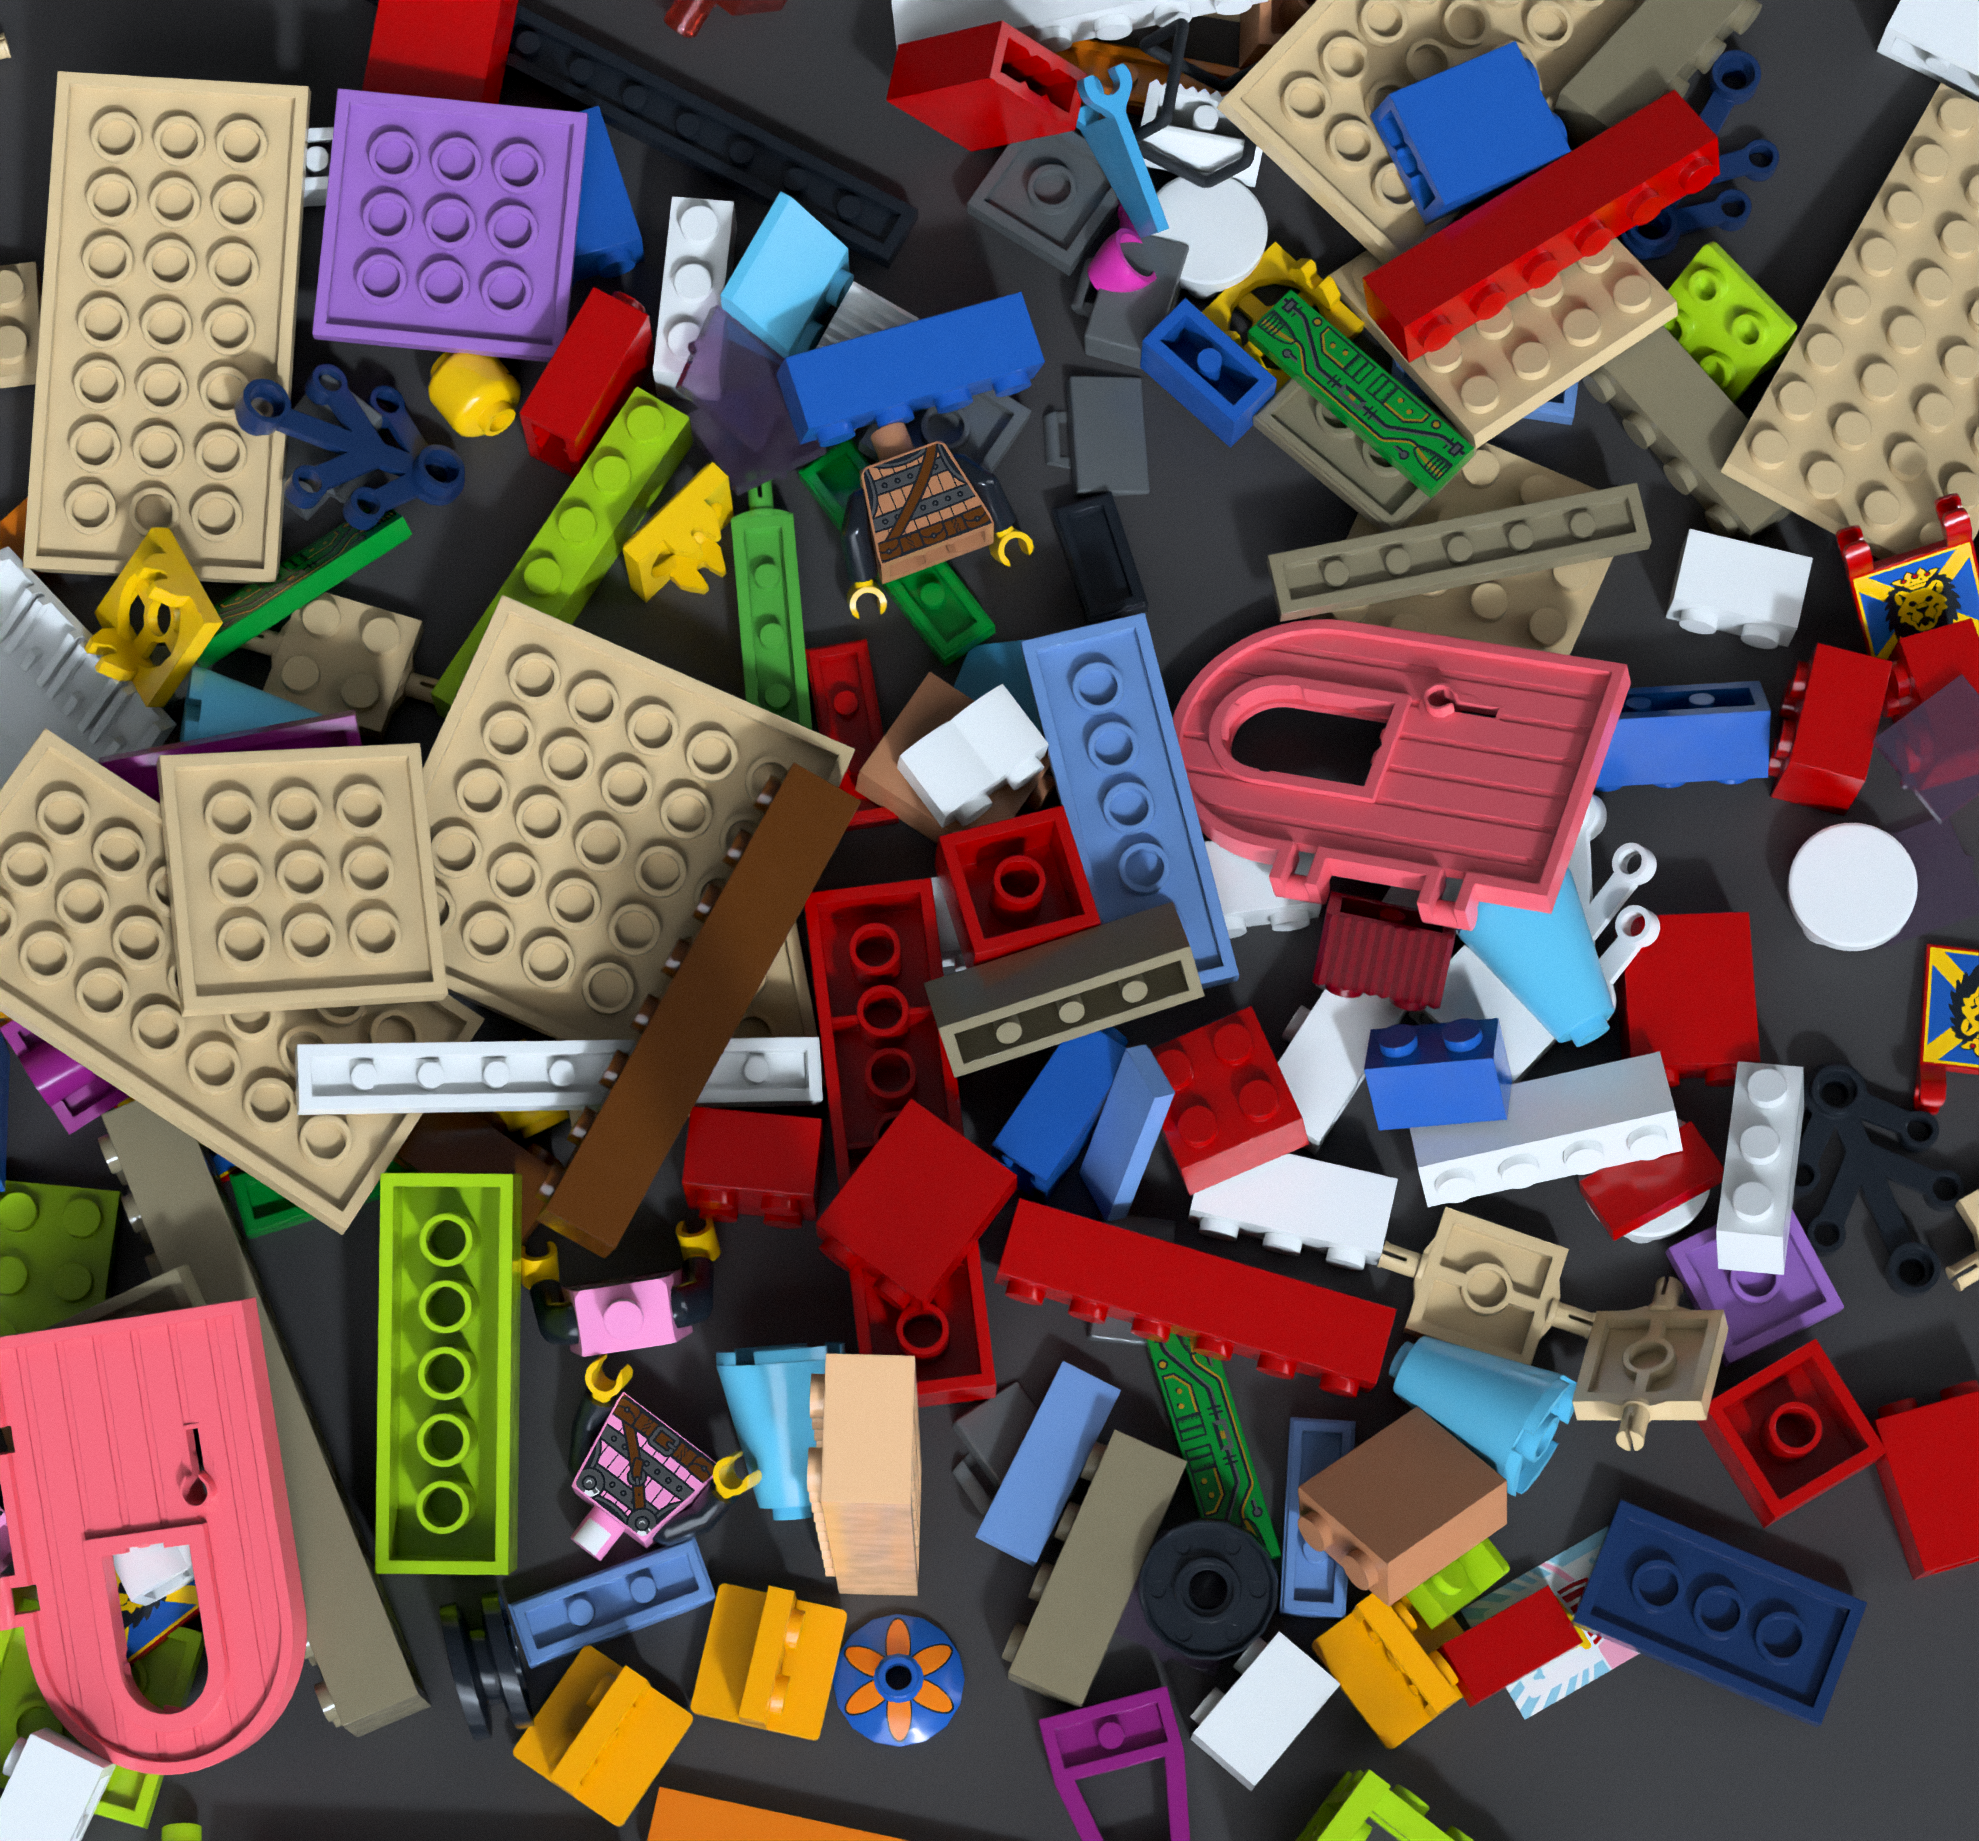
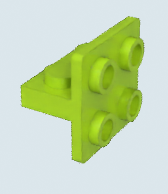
(1728, 321)

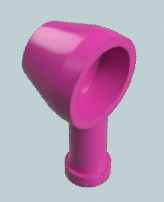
(1109, 266)

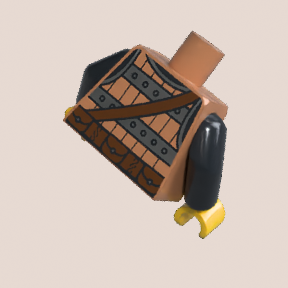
(919, 513)

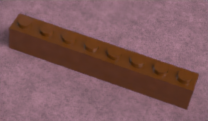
(697, 1011)

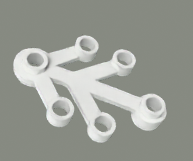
(1613, 896)

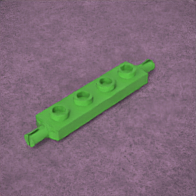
(770, 609)

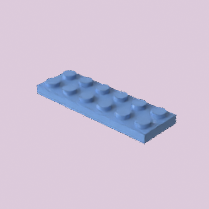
(1126, 781)

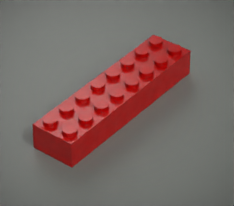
(879, 1051)

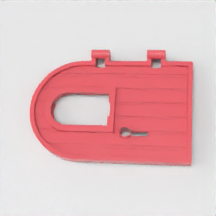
(1443, 789)
(114, 1465)

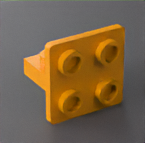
(769, 1661)
(1391, 1666)
(603, 1735)

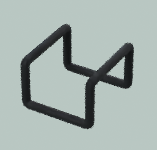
(1177, 65)

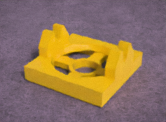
(1282, 269)
(682, 537)
(158, 575)

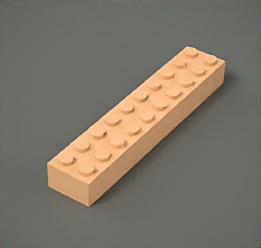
(867, 1472)

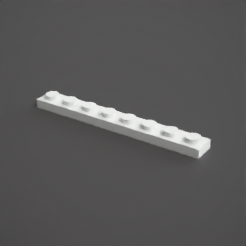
(532, 1075)

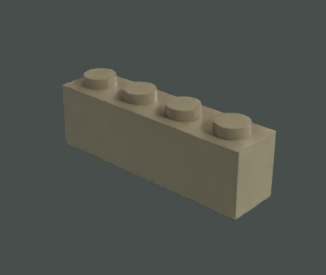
(1649, 58)
(1689, 427)
(1064, 989)
(1096, 1569)

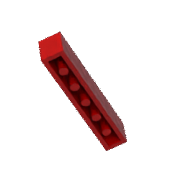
(1542, 226)
(1196, 1296)

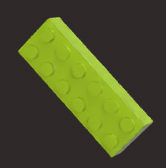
(448, 1373)

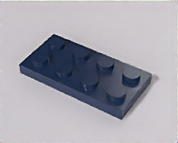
(1719, 1613)

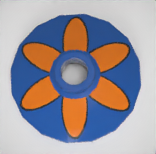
(906, 1714)

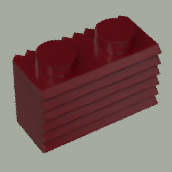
(1383, 953)

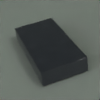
(1099, 559)

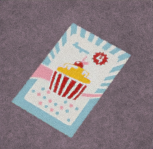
(1591, 1659)

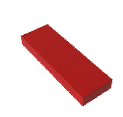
(849, 714)

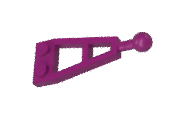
(1111, 1739)

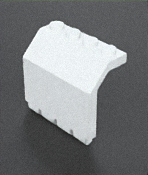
(54, 682)

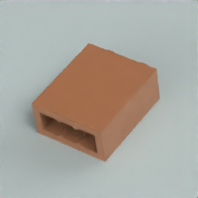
(882, 782)
(1402, 1506)

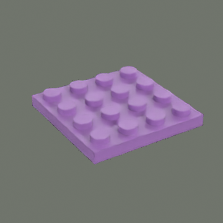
(450, 225)

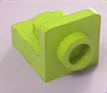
(1458, 1583)

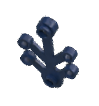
(1676, 222)
(358, 446)

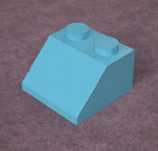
(788, 279)

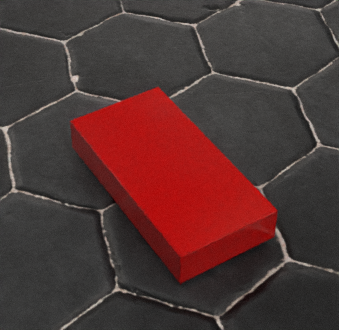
(1645, 1189)
(1510, 1645)

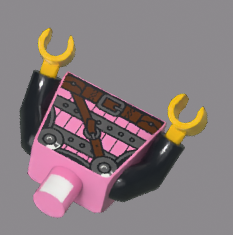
(627, 1309)
(642, 1472)

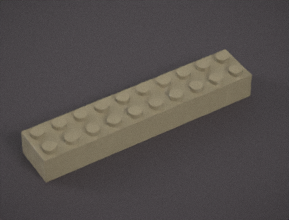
(350, 1621)

